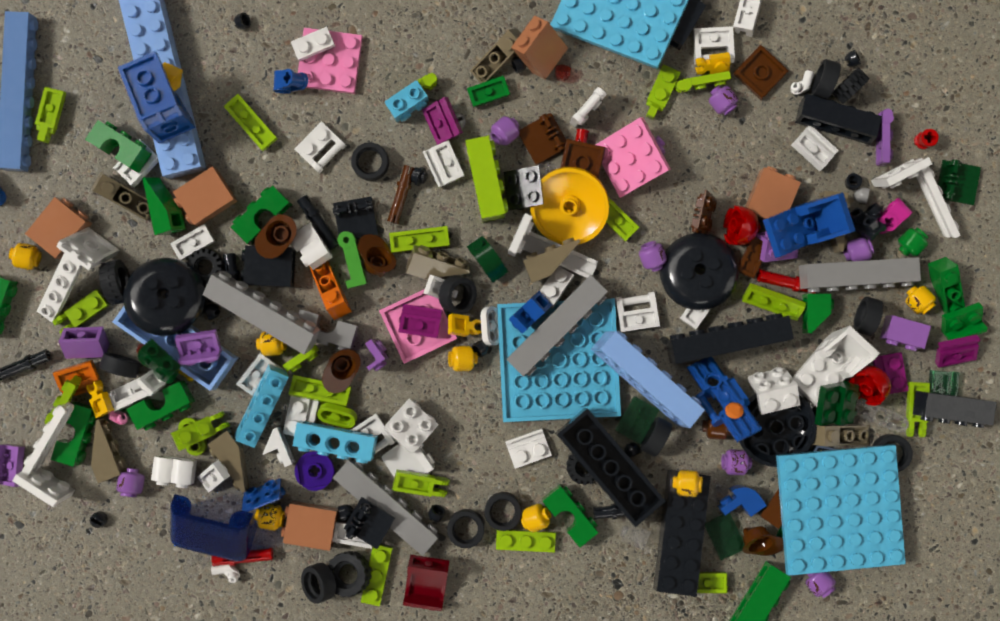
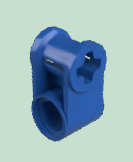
(288, 81)

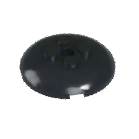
(696, 290)
(170, 314)
(794, 433)

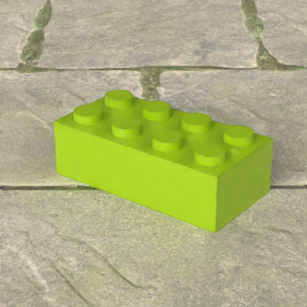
(485, 178)

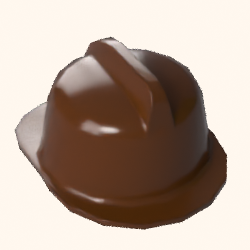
(275, 236)
(376, 255)
(340, 370)
(761, 542)

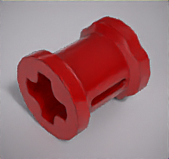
(929, 134)

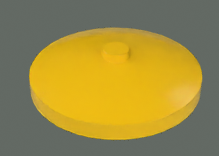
(572, 207)

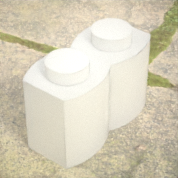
(311, 246)
(173, 470)

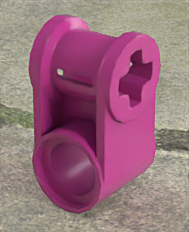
(894, 215)

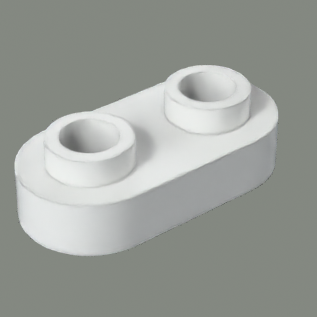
(489, 325)

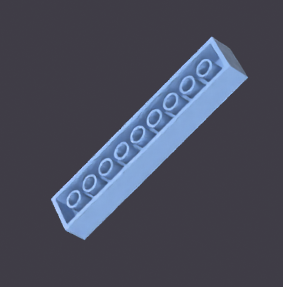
(151, 31)

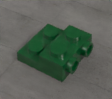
(161, 363)
(837, 404)

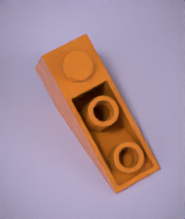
(331, 291)

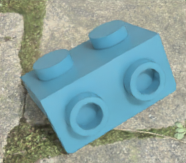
(407, 101)

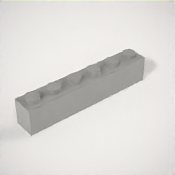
(859, 273)
(261, 311)
(560, 322)
(407, 523)

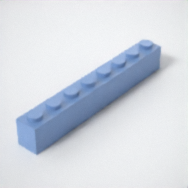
(17, 90)

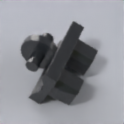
(866, 225)

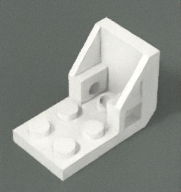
(835, 359)

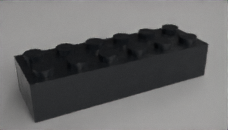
(733, 338)
(610, 467)
(681, 539)

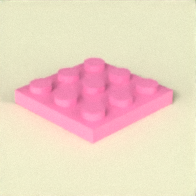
(336, 67)
(632, 157)
(410, 345)

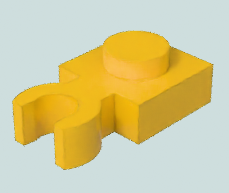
(715, 64)
(461, 326)
(100, 400)

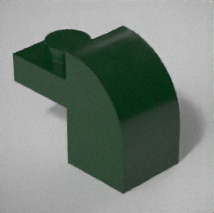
(487, 259)

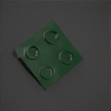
(959, 181)

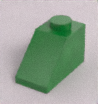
(816, 311)

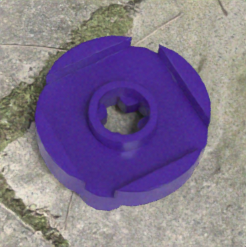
(307, 479)

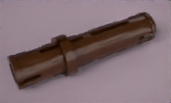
(401, 195)

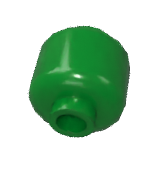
(913, 242)

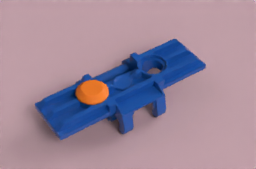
(730, 396)

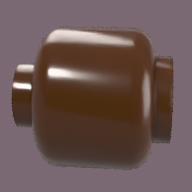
(719, 432)

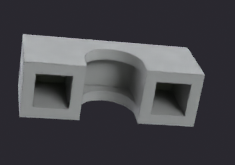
(343, 335)

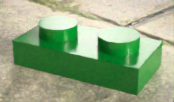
(488, 91)

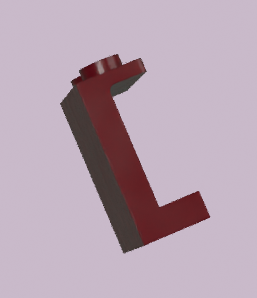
(426, 582)

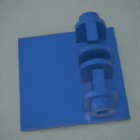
(262, 495)

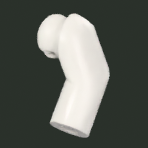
(804, 85)
(229, 571)

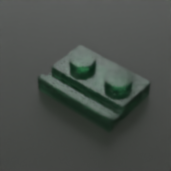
(944, 382)
(637, 420)
(724, 536)

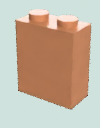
(539, 47)
(772, 193)
(204, 197)
(57, 223)
(309, 525)

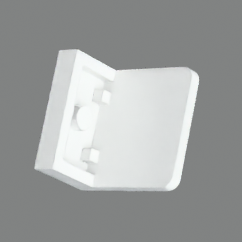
(775, 390)
(410, 426)
(402, 459)

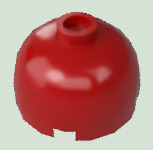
(741, 225)
(873, 384)

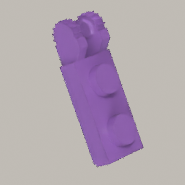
(885, 135)

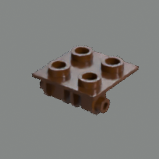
(543, 138)
(708, 205)

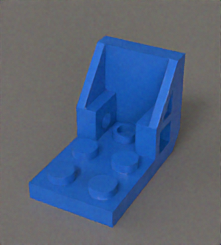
(153, 98)
(809, 224)

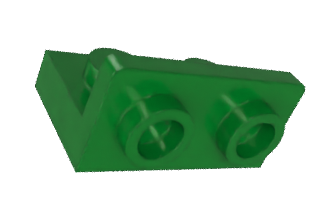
(963, 322)

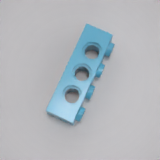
(261, 406)
(366, 442)

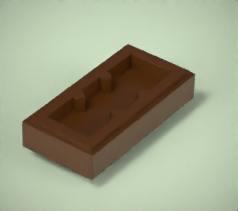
(751, 260)

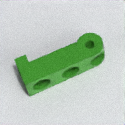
(353, 259)

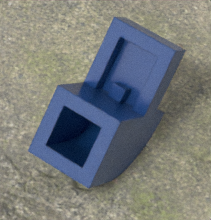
(530, 312)
(744, 497)

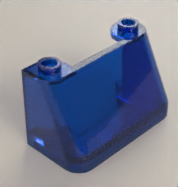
(209, 536)

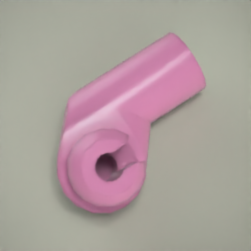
(118, 417)

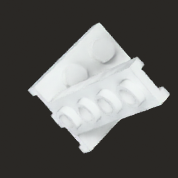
(932, 191)
(532, 242)
(80, 250)
(40, 481)

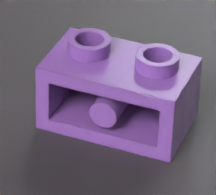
(905, 332)
(83, 342)

